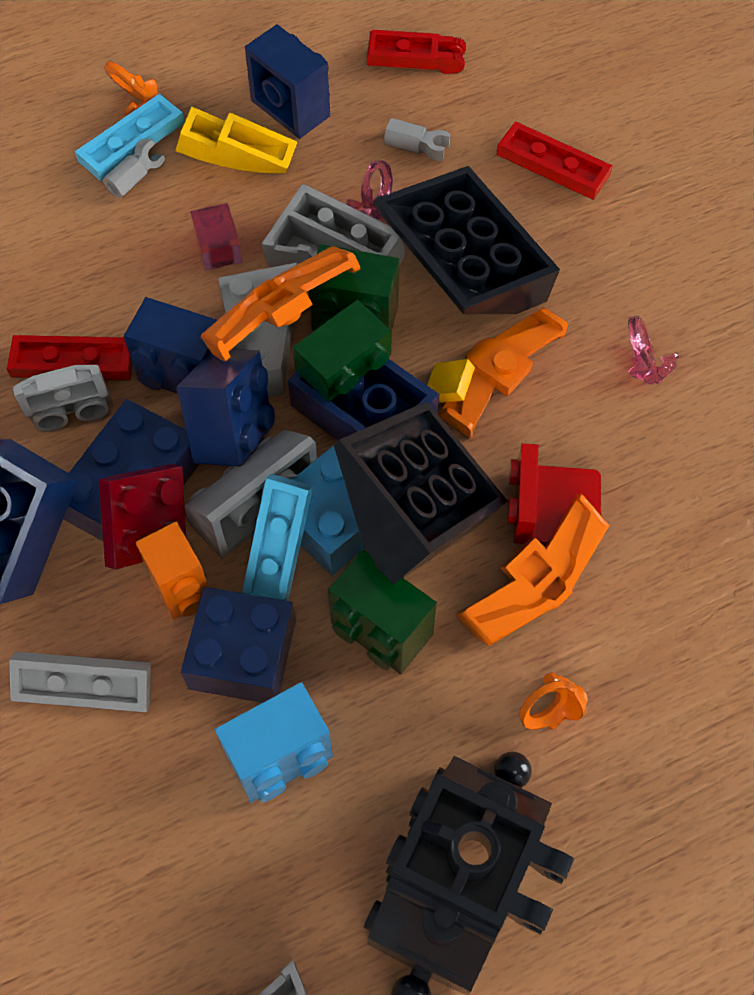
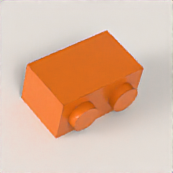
(173, 569)

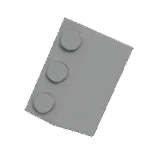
(230, 507)

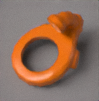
(132, 84)
(568, 704)

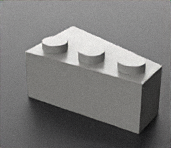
(320, 219)
(269, 339)

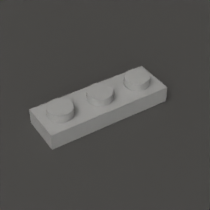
(80, 681)

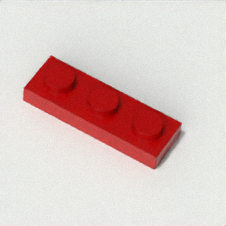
(554, 160)
(41, 354)

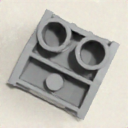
(56, 393)

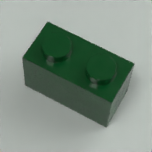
(343, 351)

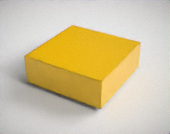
(451, 379)

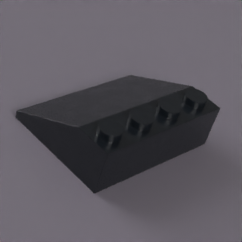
(470, 244)
(413, 489)

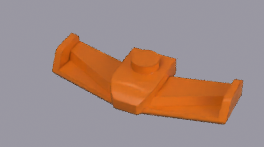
(277, 300)
(501, 365)
(538, 575)

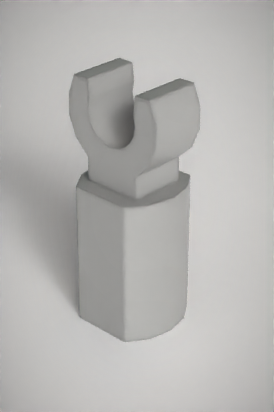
(416, 139)
(132, 169)

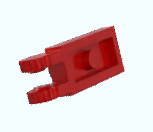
(416, 51)

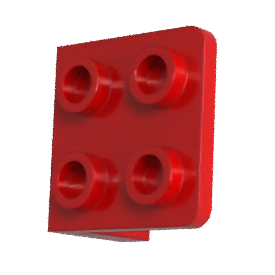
(545, 494)

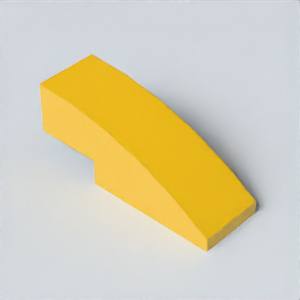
(234, 143)

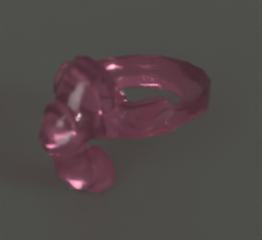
(367, 192)
(644, 357)

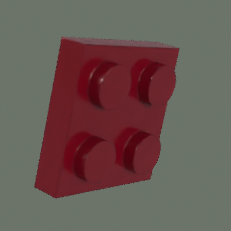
(136, 507)

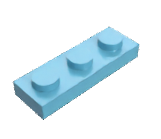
(150, 121)
(277, 537)

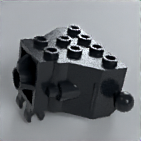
(438, 907)

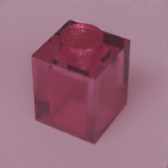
(216, 236)

